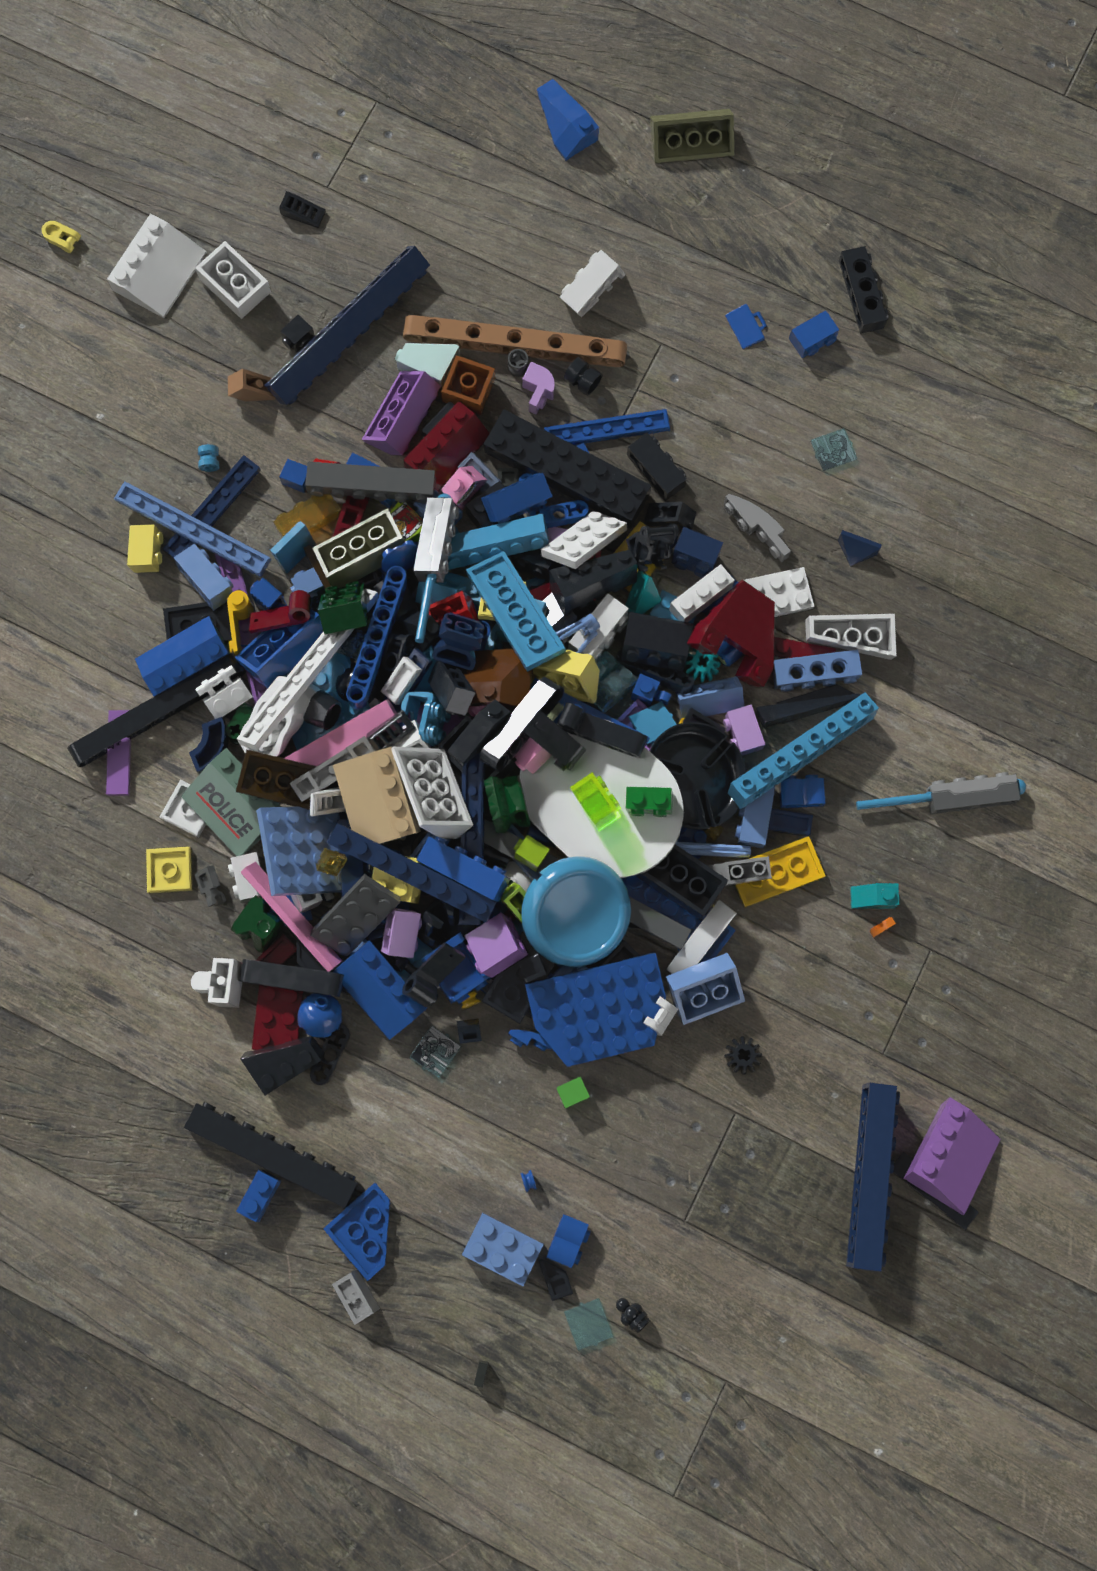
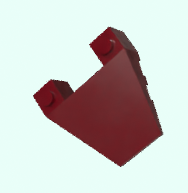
(745, 623)

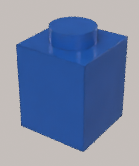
(294, 475)

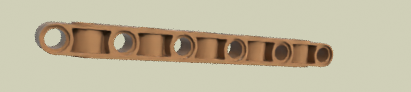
(498, 337)

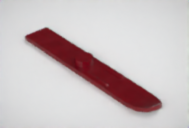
(790, 649)

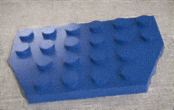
(598, 1009)

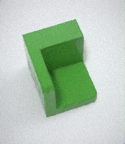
(572, 1092)

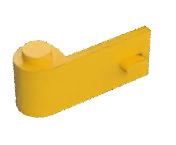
(239, 609)

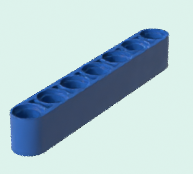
(378, 647)

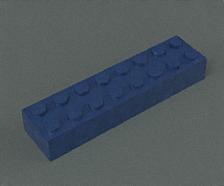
(871, 1177)

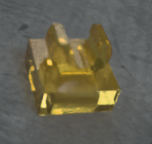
(331, 862)

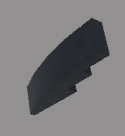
(900, 1169)

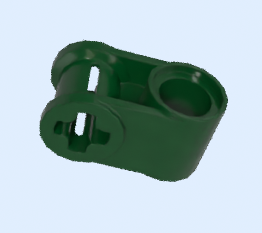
(238, 721)

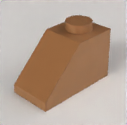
(248, 386)

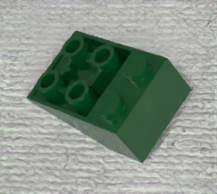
(343, 607)

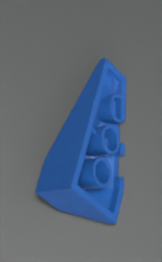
(568, 121)

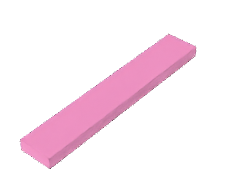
(291, 917)

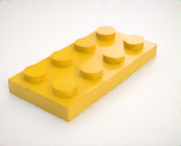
(790, 868)

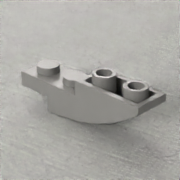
(752, 519)
(744, 870)

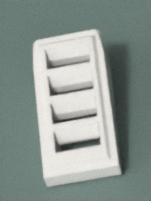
(333, 796)

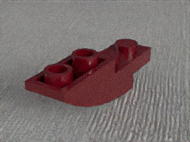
(351, 514)

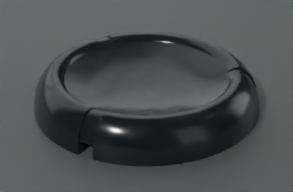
(703, 770)

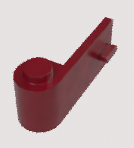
(296, 613)

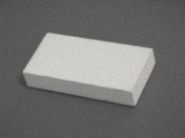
(401, 680)

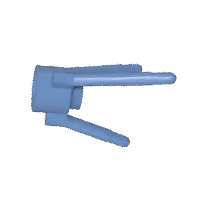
(586, 625)

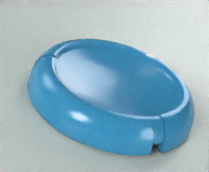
(576, 911)

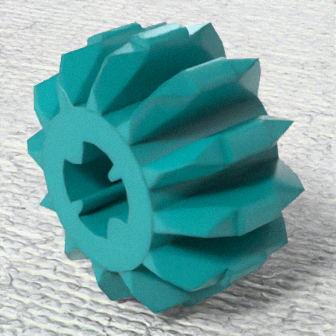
(702, 672)

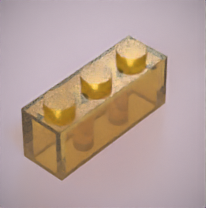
(314, 513)

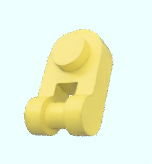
(54, 232)

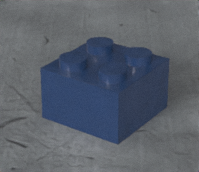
(696, 552)

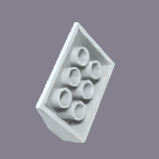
(156, 266)
(433, 791)

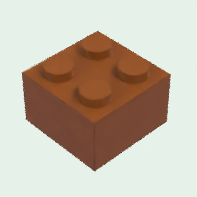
(469, 384)

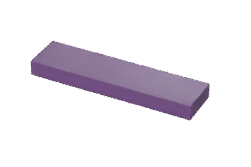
(118, 763)

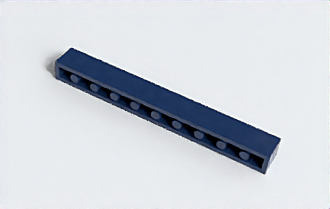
(347, 325)

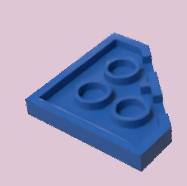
(363, 1231)

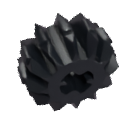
(742, 1063)

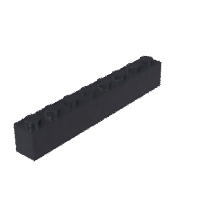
(272, 1155)

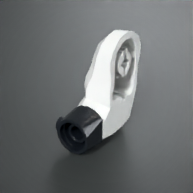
(313, 707)

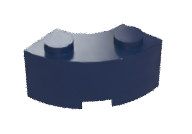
(212, 743)

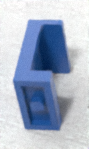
(464, 976)

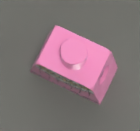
(463, 486)

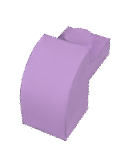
(541, 382)

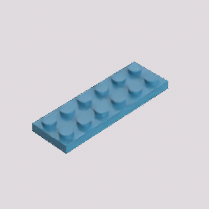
(515, 611)

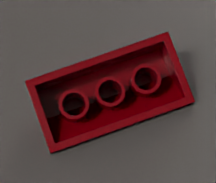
(448, 444)

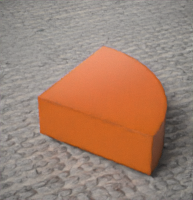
(884, 925)

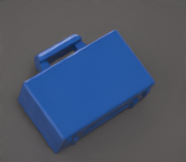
(745, 326)

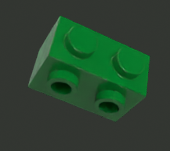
(649, 801)

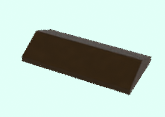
(270, 778)

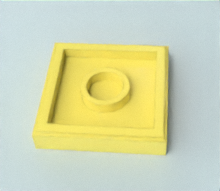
(169, 870)

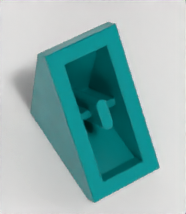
(642, 594)

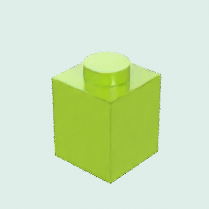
(530, 852)

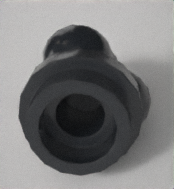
(633, 1315)

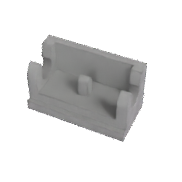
(356, 1296)

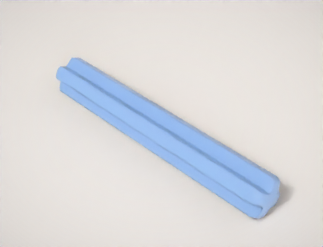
(715, 849)

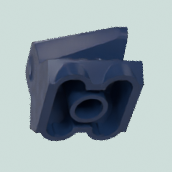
(458, 641)

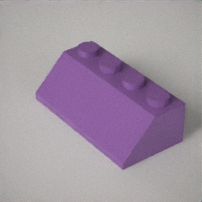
(402, 412)

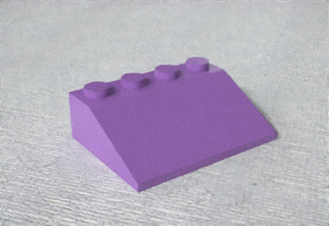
(953, 1156)

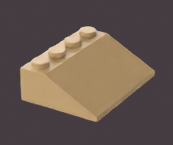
(376, 797)

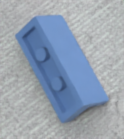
(713, 697)

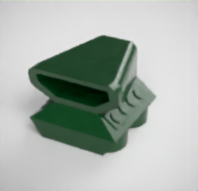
(507, 802)
(258, 923)

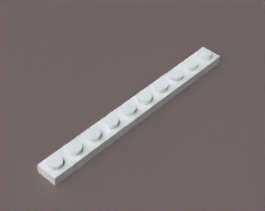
(295, 684)

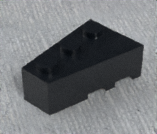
(282, 1062)

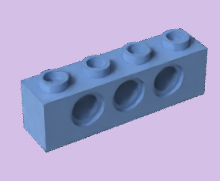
(847, 660)

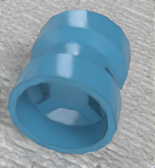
(208, 458)

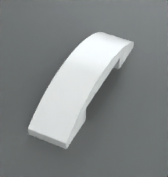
(703, 937)

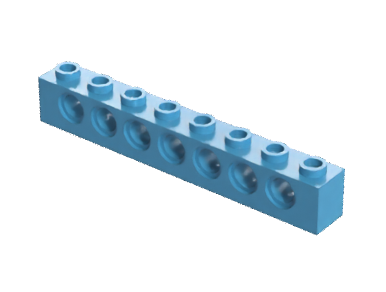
(802, 750)

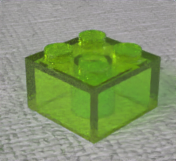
(595, 801)

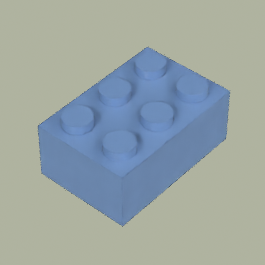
(705, 988)
(502, 1249)

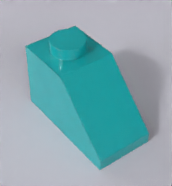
(875, 896)

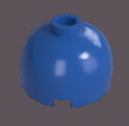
(319, 1015)

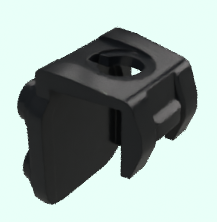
(436, 922)

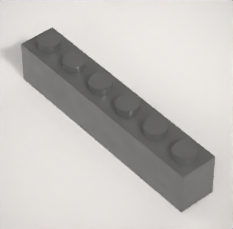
(370, 482)

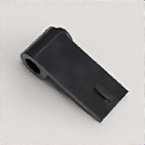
(554, 740)
(424, 981)

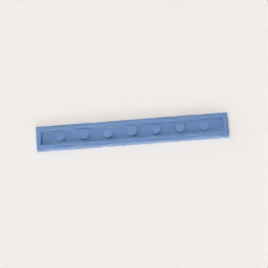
(192, 529)

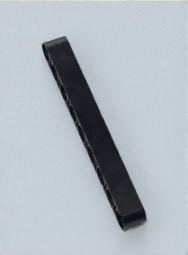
(149, 713)

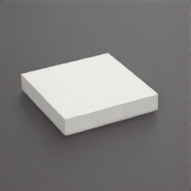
(181, 814)

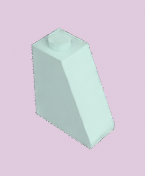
(431, 358)

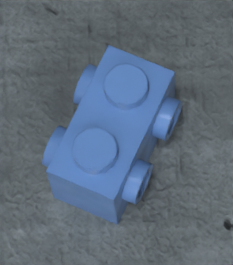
(308, 582)

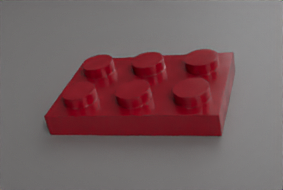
(276, 1016)

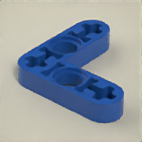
(548, 511)

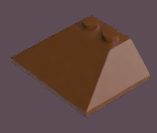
(498, 677)

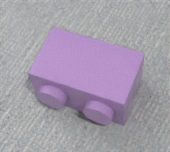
(744, 729)
(401, 933)

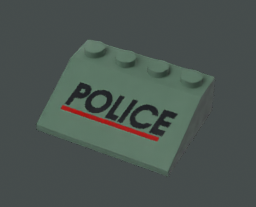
(223, 809)

